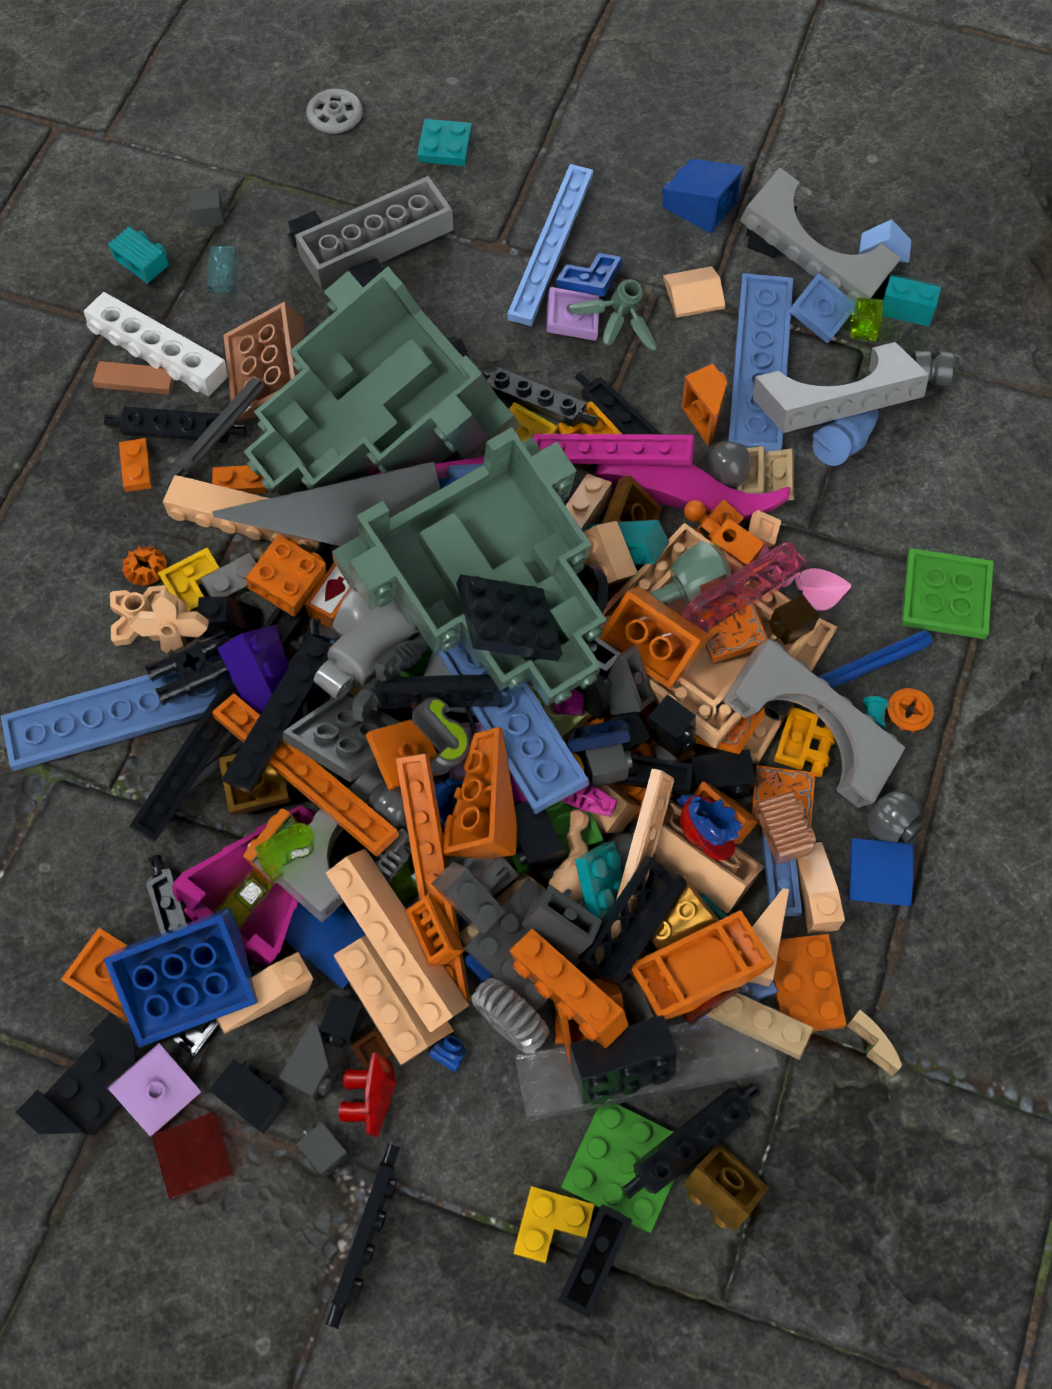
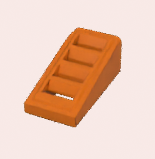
(448, 937)

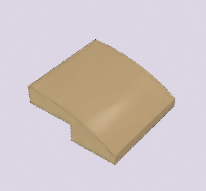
(769, 471)

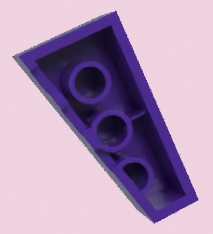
(256, 665)

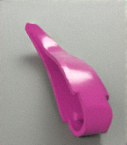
(683, 483)

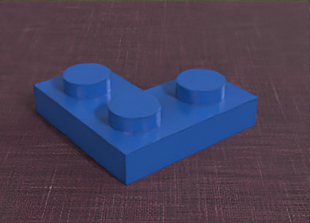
(591, 280)

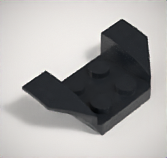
(81, 1095)

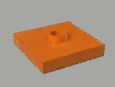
(395, 742)

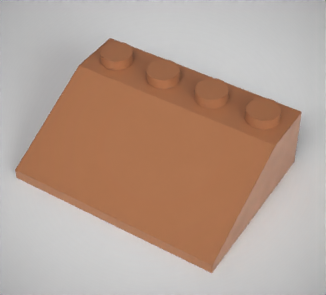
(262, 352)

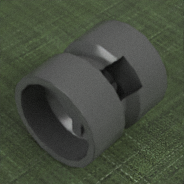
(937, 366)

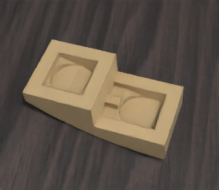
(882, 1051)

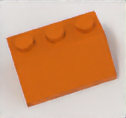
(662, 636)

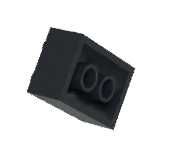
(634, 1059)

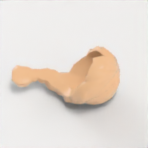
(566, 875)

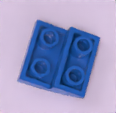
(880, 872)

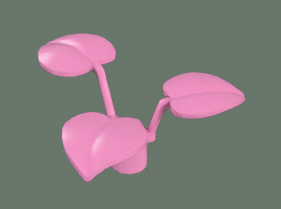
(818, 585)

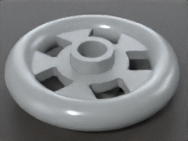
(334, 111)

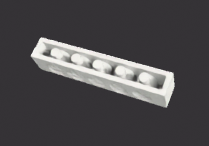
(156, 344)

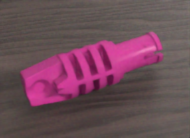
(592, 800)

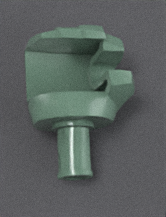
(691, 570)

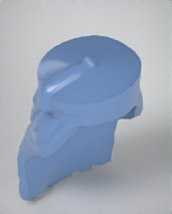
(843, 437)

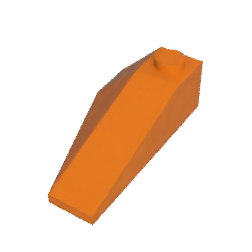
(484, 810)

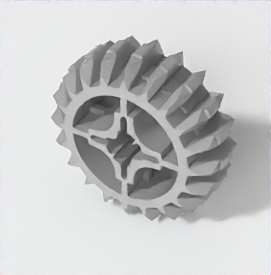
(510, 1015)

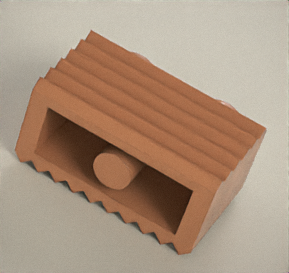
(785, 827)

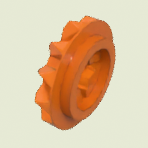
(141, 575)
(903, 699)

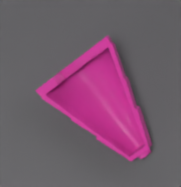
(213, 879)

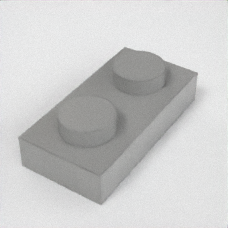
(229, 578)

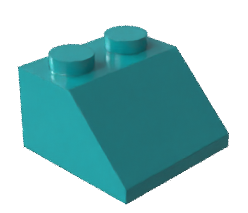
(910, 299)

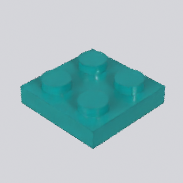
(444, 142)
(600, 877)

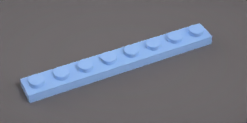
(550, 245)

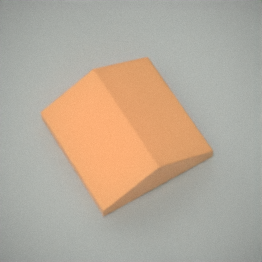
(695, 291)

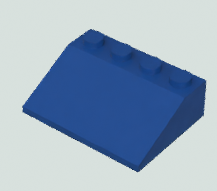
(182, 977)

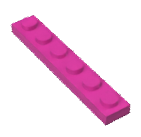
(622, 448)

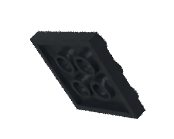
(508, 618)

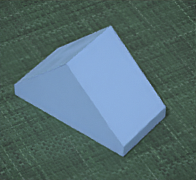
(891, 236)

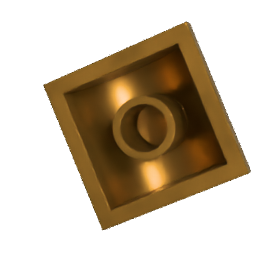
(631, 503)
(270, 791)
(684, 918)
(725, 1188)

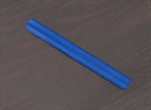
(877, 659)

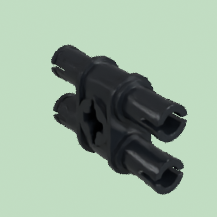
(180, 661)

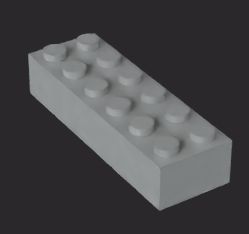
(375, 231)

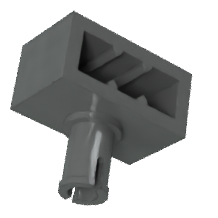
(472, 894)

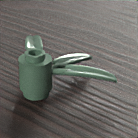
(623, 302)

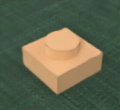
(764, 527)

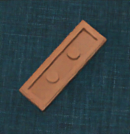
(132, 378)

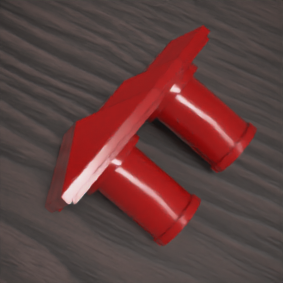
(379, 1086)

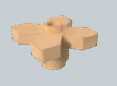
(128, 606)
(169, 621)

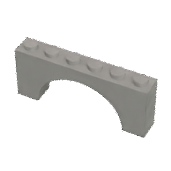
(774, 219)
(798, 405)
(864, 747)
(307, 876)

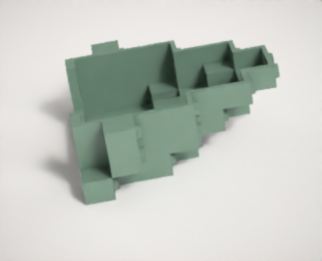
(372, 394)
(494, 525)

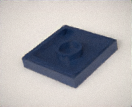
(600, 735)

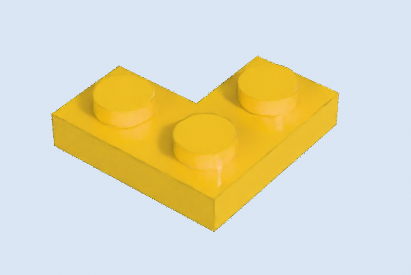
(185, 576)
(543, 1215)

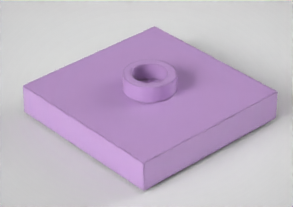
(565, 323)
(154, 1089)

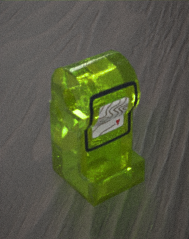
(284, 848)
(245, 897)

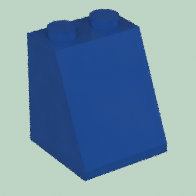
(703, 192)

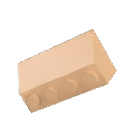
(719, 880)
(386, 1002)

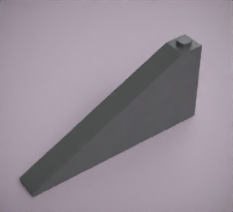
(331, 510)

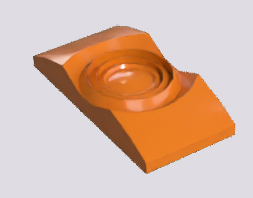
(701, 966)

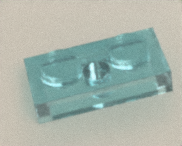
(221, 269)

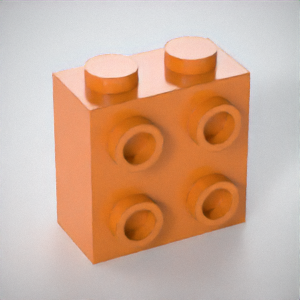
(286, 575)

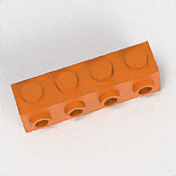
(569, 988)

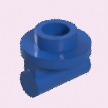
(449, 1052)

